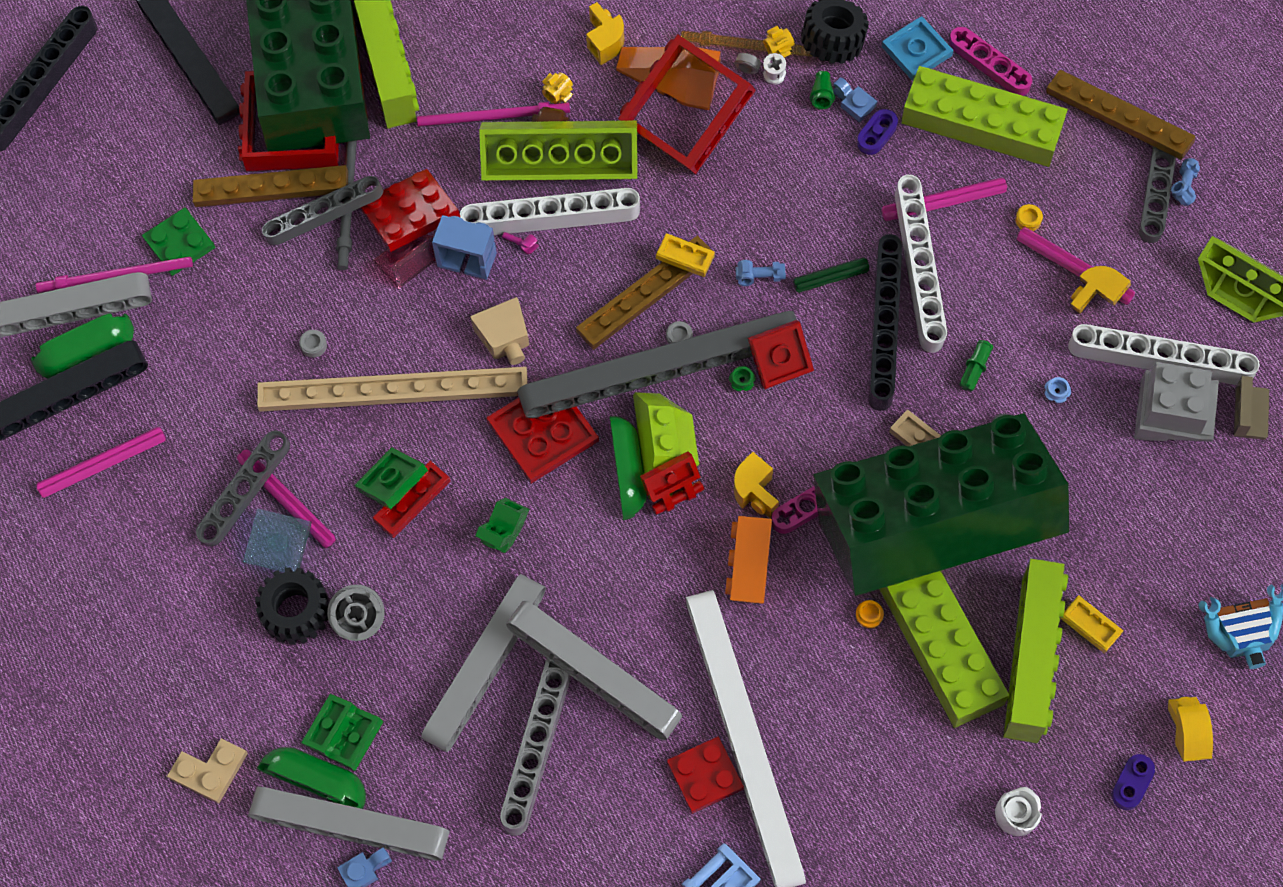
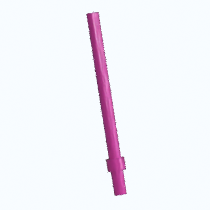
(487, 114)
(151, 268)

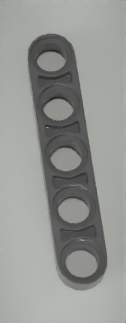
(1152, 194)
(335, 210)
(230, 494)

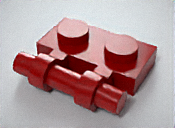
(670, 477)

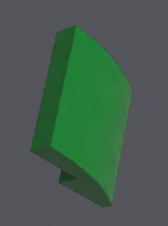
(342, 732)

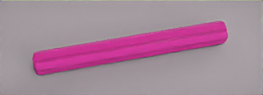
(953, 197)
(1060, 256)
(100, 462)
(291, 503)

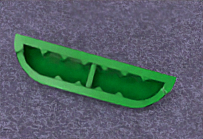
(82, 344)
(628, 466)
(314, 776)

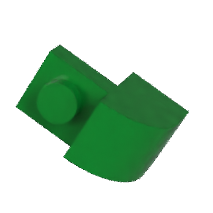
(503, 525)

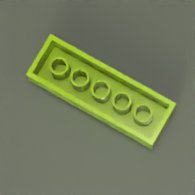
(387, 61)
(984, 116)
(558, 150)
(946, 647)
(1035, 650)

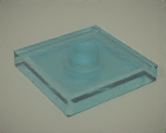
(277, 541)

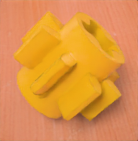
(779, 41)
(557, 88)

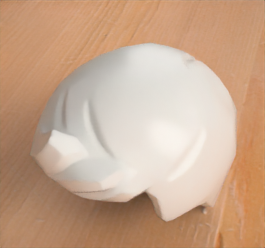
(1018, 811)

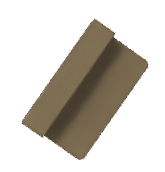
(1251, 410)

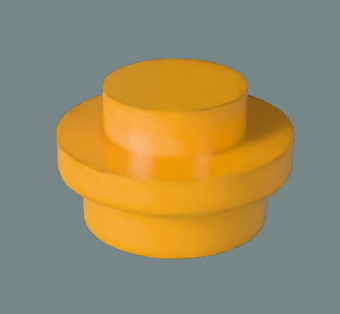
(869, 614)

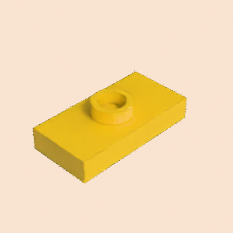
(685, 255)
(1091, 624)

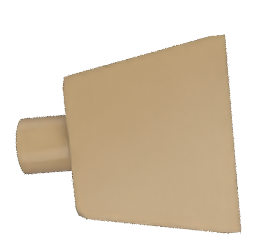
(502, 330)

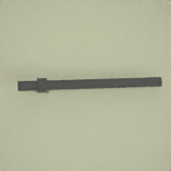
(344, 242)

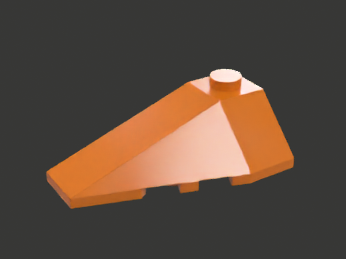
(687, 79)

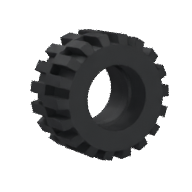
(834, 30)
(288, 585)

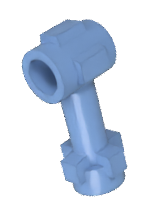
(1182, 189)
(746, 272)

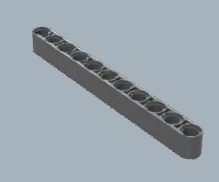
(644, 367)

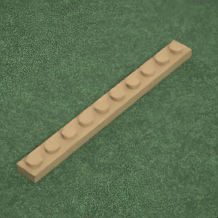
(390, 389)

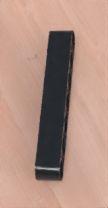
(190, 59)
(45, 72)
(885, 332)
(70, 387)

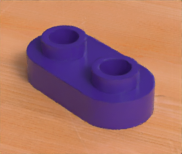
(875, 133)
(1134, 781)

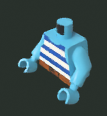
(1245, 626)

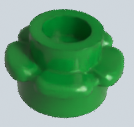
(737, 374)

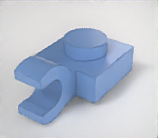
(856, 101)
(361, 871)

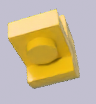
(607, 37)
(1101, 281)
(749, 485)
(1193, 728)

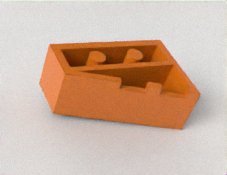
(749, 559)

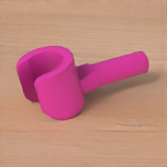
(528, 245)

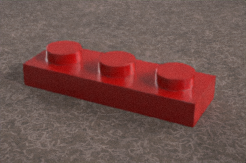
(413, 502)

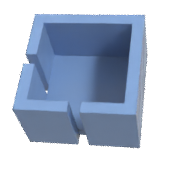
(457, 238)

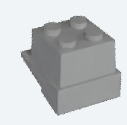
(1176, 404)

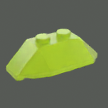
(1241, 281)
(663, 430)

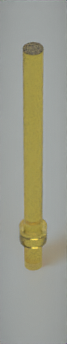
(706, 38)

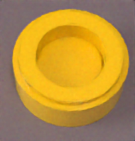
(1029, 217)

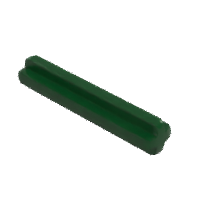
(831, 274)

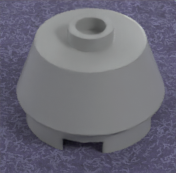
(356, 612)

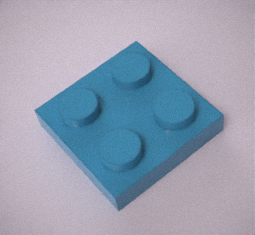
(917, 46)

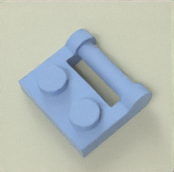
(736, 876)

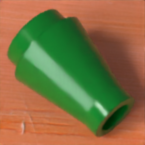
(822, 91)

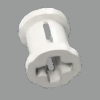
(775, 68)

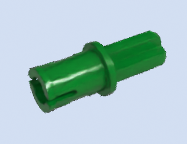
(976, 365)

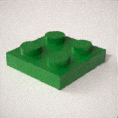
(178, 238)
(391, 478)

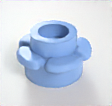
(1057, 383)

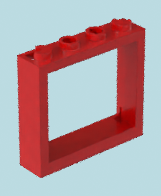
(717, 127)
(276, 159)

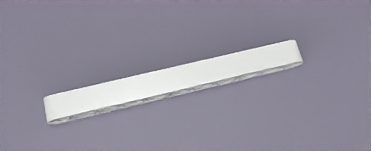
(745, 741)

